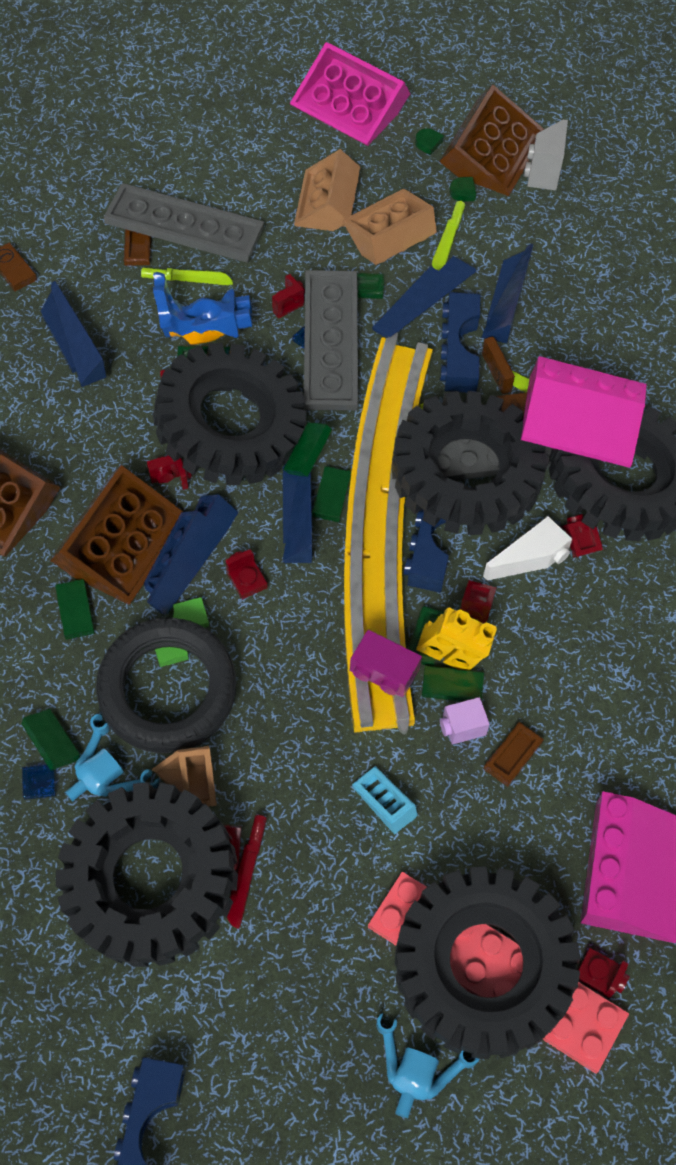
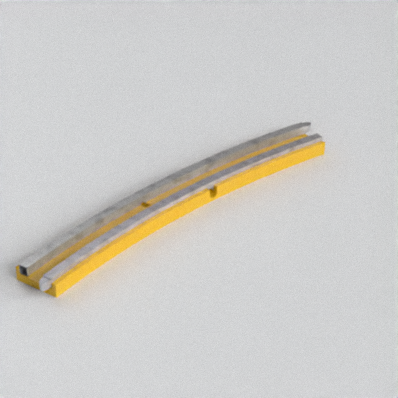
(376, 528)

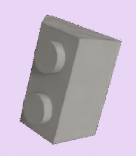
(546, 157)

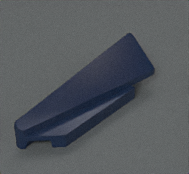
(422, 295)
(507, 296)
(72, 338)
(297, 518)
(187, 549)

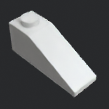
(531, 552)

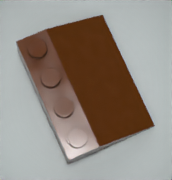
(492, 143)
(23, 500)
(118, 536)

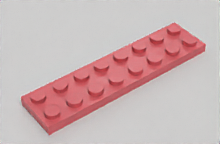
(492, 965)

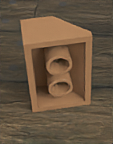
(328, 193)
(391, 226)

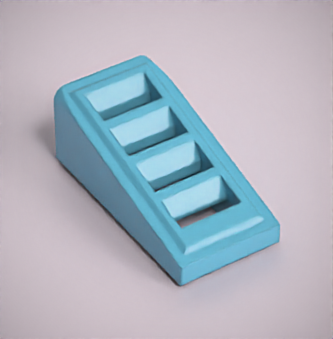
(395, 816)

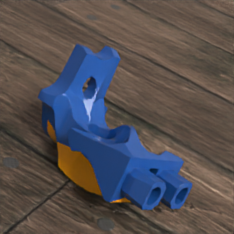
(211, 316)

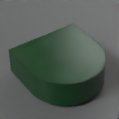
(428, 140)
(463, 189)

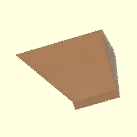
(190, 771)

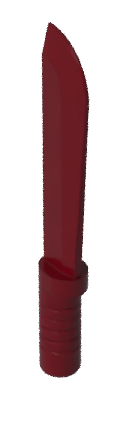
(246, 871)

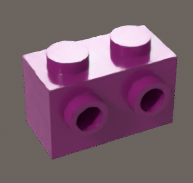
(385, 664)

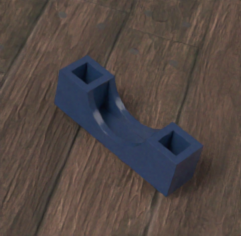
(460, 366)
(428, 561)
(157, 1089)

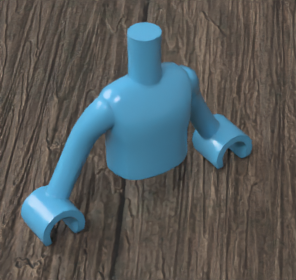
(100, 770)
(416, 1072)

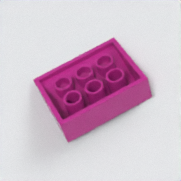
(350, 94)
(583, 411)
(632, 869)

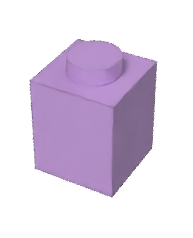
(464, 721)

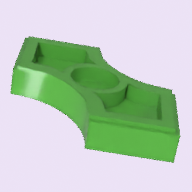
(189, 610)

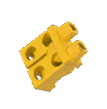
(457, 638)

